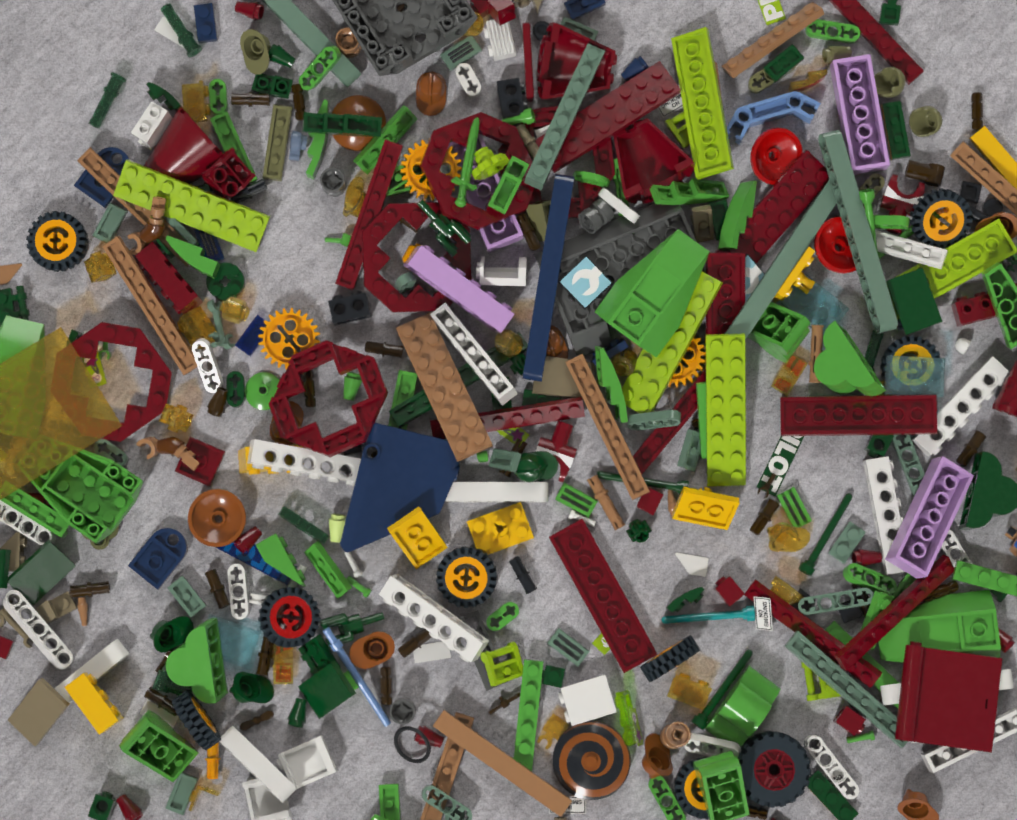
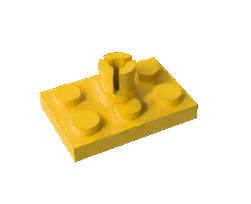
(797, 277)
(705, 508)
(500, 529)
(417, 537)

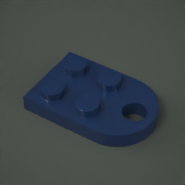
(91, 187)
(159, 558)

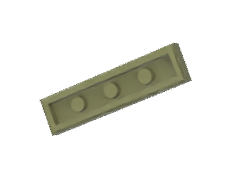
(277, 142)

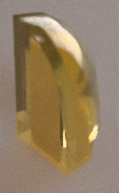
(785, 591)

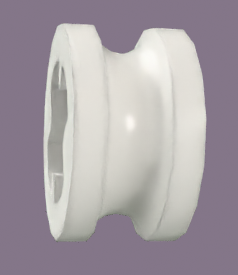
(257, 599)

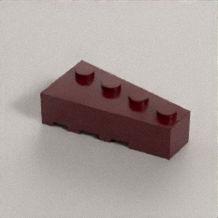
(168, 278)

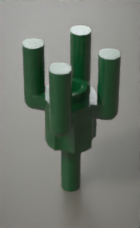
(445, 229)
(349, 625)

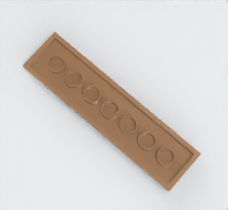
(444, 387)

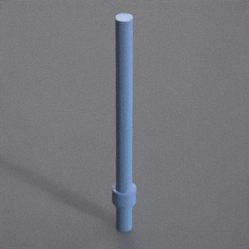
(336, 645)

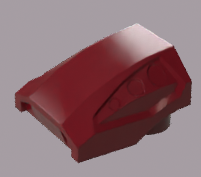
(227, 175)

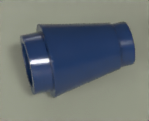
(634, 68)

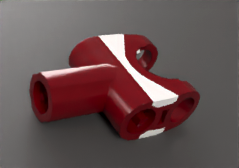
(898, 202)
(559, 448)

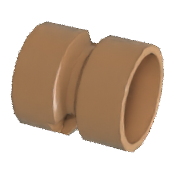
(347, 43)
(675, 735)

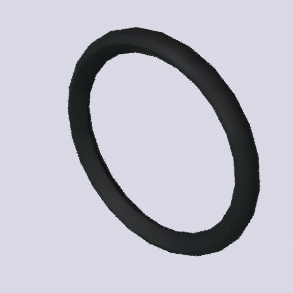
(424, 738)

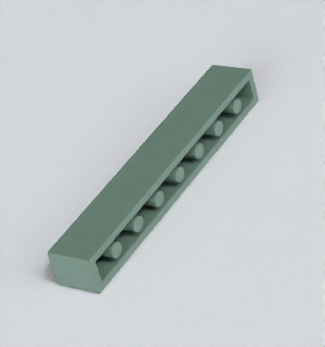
(564, 117)

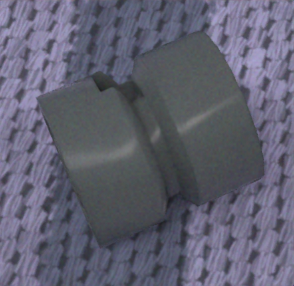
(333, 182)
(596, 216)
(402, 711)

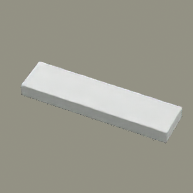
(910, 250)

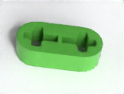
(214, 97)
(499, 612)

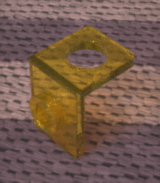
(195, 795)

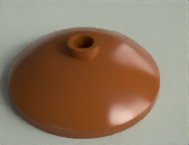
(362, 106)
(203, 518)

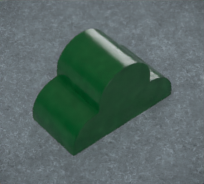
(988, 493)

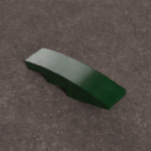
(342, 124)

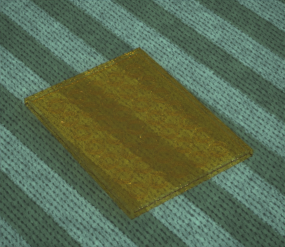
(47, 410)

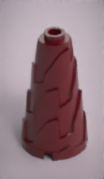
(1007, 396)

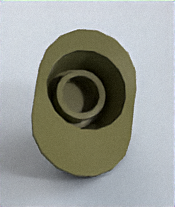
(255, 51)

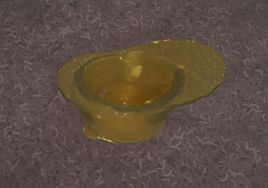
(354, 197)
(787, 538)

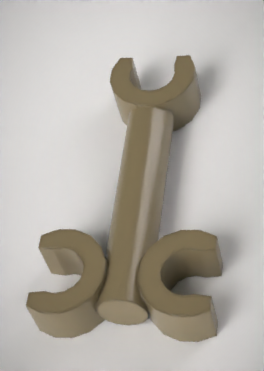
(5, 616)

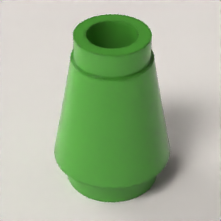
(352, 383)

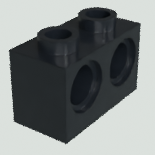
(508, 100)
(350, 313)

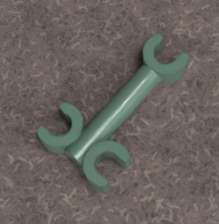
(218, 336)

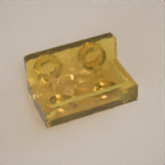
(195, 101)
(196, 325)
(688, 691)

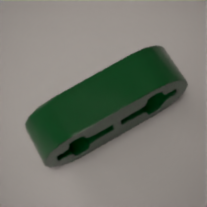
(240, 389)

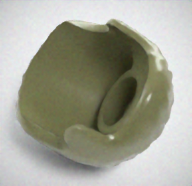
(889, 82)
(925, 121)

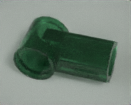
(165, 684)

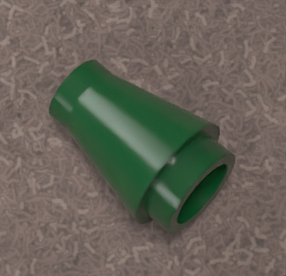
(281, 56)
(297, 715)

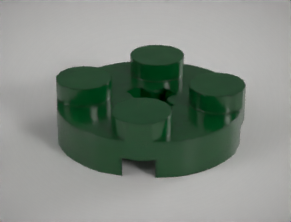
(232, 289)

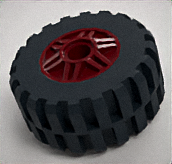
(791, 771)

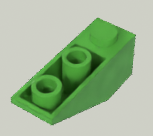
(275, 554)

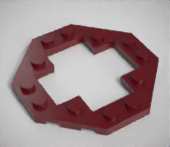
(602, 160)
(441, 183)
(375, 259)
(145, 357)
(364, 411)

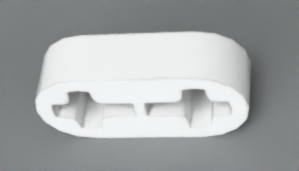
(471, 78)

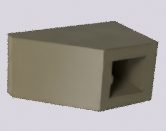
(16, 545)

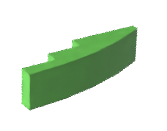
(317, 146)
(689, 193)
(736, 215)
(608, 378)

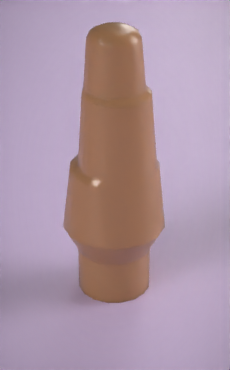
(671, 501)
(82, 609)

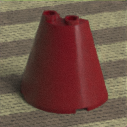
(559, 57)
(183, 150)
(648, 159)

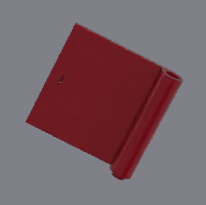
(948, 698)

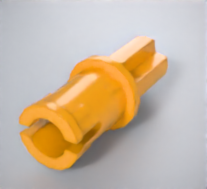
(213, 762)

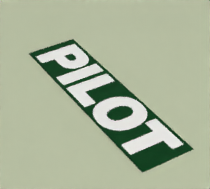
(780, 462)

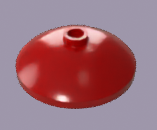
(785, 151)
(829, 235)

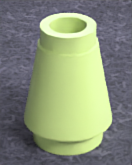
(336, 527)

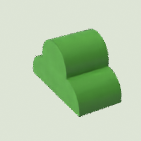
(780, 331)
(844, 366)
(200, 663)
(743, 707)
(158, 746)
(722, 786)

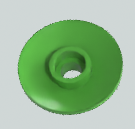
(253, 387)

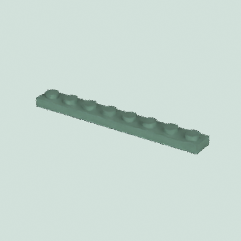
(844, 685)

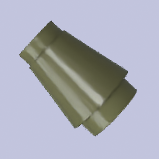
(835, 52)

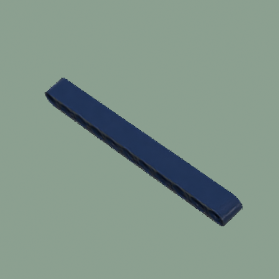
(548, 277)

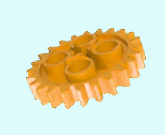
(415, 159)
(302, 327)
(693, 364)

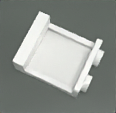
(151, 125)
(502, 275)
(587, 700)
(307, 762)
(263, 803)

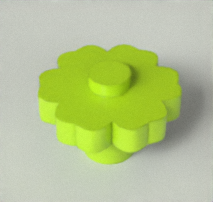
(488, 163)

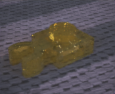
(554, 728)

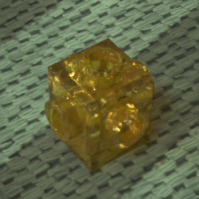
(99, 267)
(176, 418)

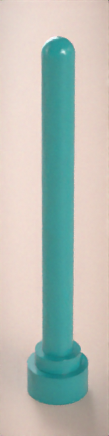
(746, 613)

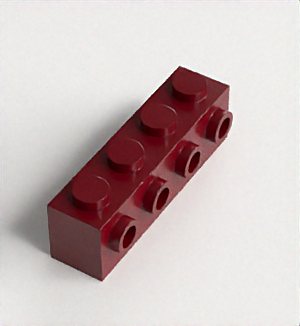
(974, 309)

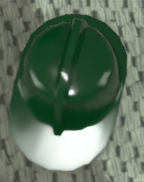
(536, 466)
(171, 633)
(251, 688)

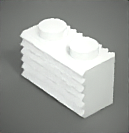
(500, 40)

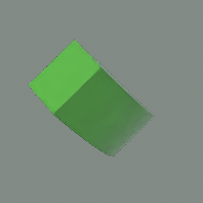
(508, 184)
(194, 257)

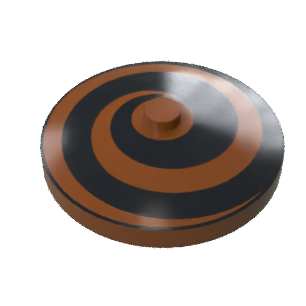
(591, 760)

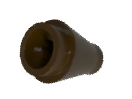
(218, 402)

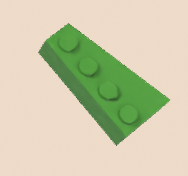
(1004, 300)

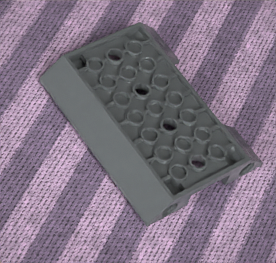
(391, 35)
(614, 251)

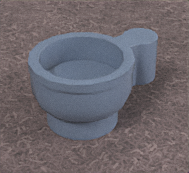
(297, 143)

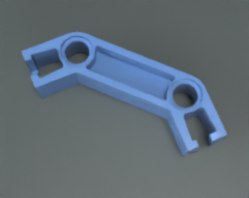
(771, 110)

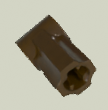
(929, 173)

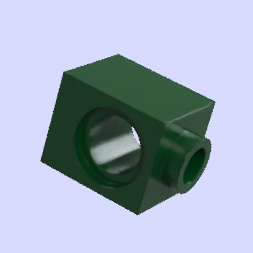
(875, 453)
(96, 813)

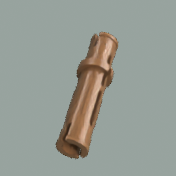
(816, 349)
(605, 501)

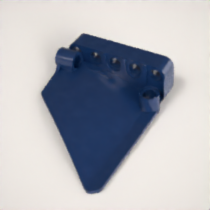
(404, 475)

